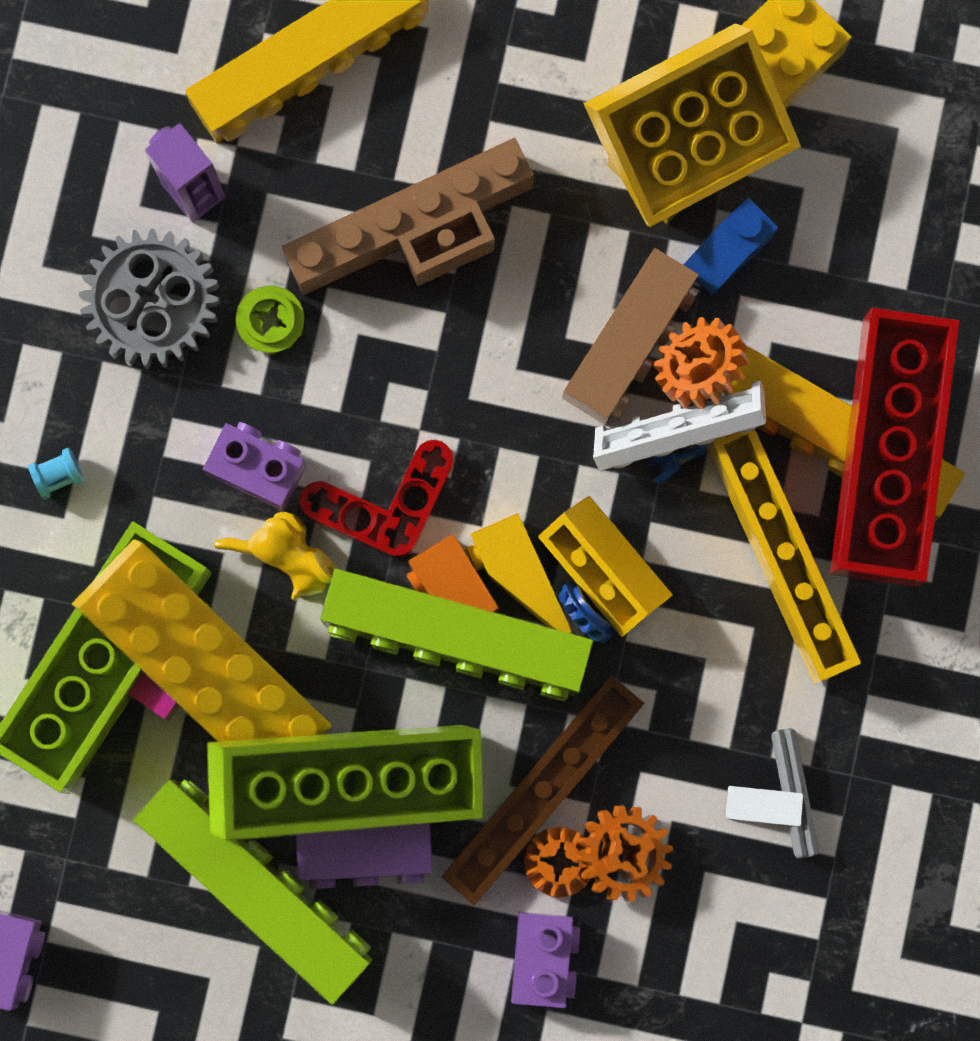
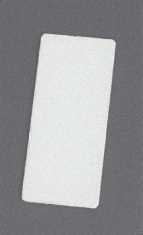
(764, 806)

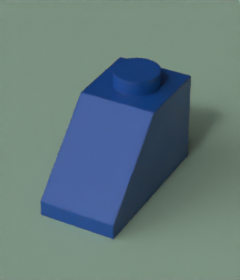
(731, 246)

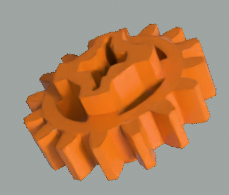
(701, 363)
(634, 868)

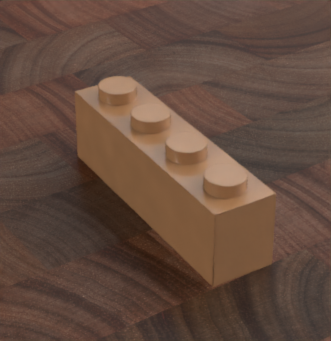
(630, 337)

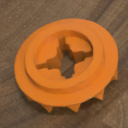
(541, 873)

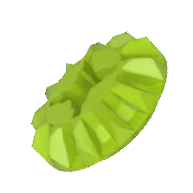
(263, 301)

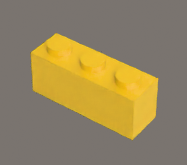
(605, 565)

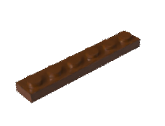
(542, 790)

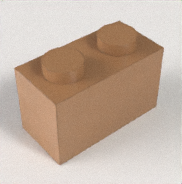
(446, 243)

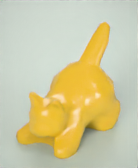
(284, 546)

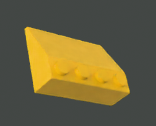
(693, 123)

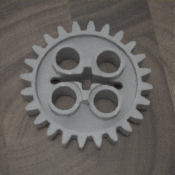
(117, 279)

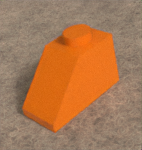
(449, 575)

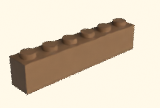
(375, 229)

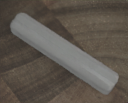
(793, 780)

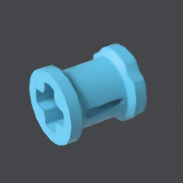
(56, 473)

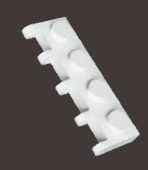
(679, 428)

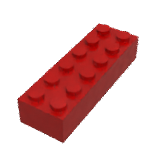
(894, 447)

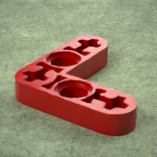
(381, 519)

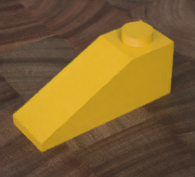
(515, 568)

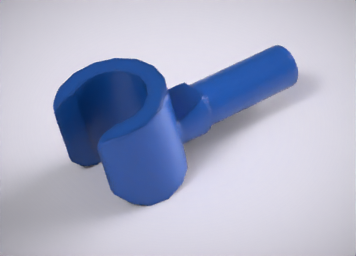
(671, 462)

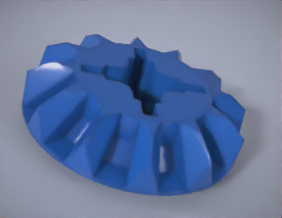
(585, 613)

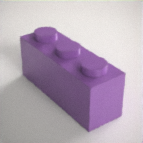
(185, 171)
(365, 855)

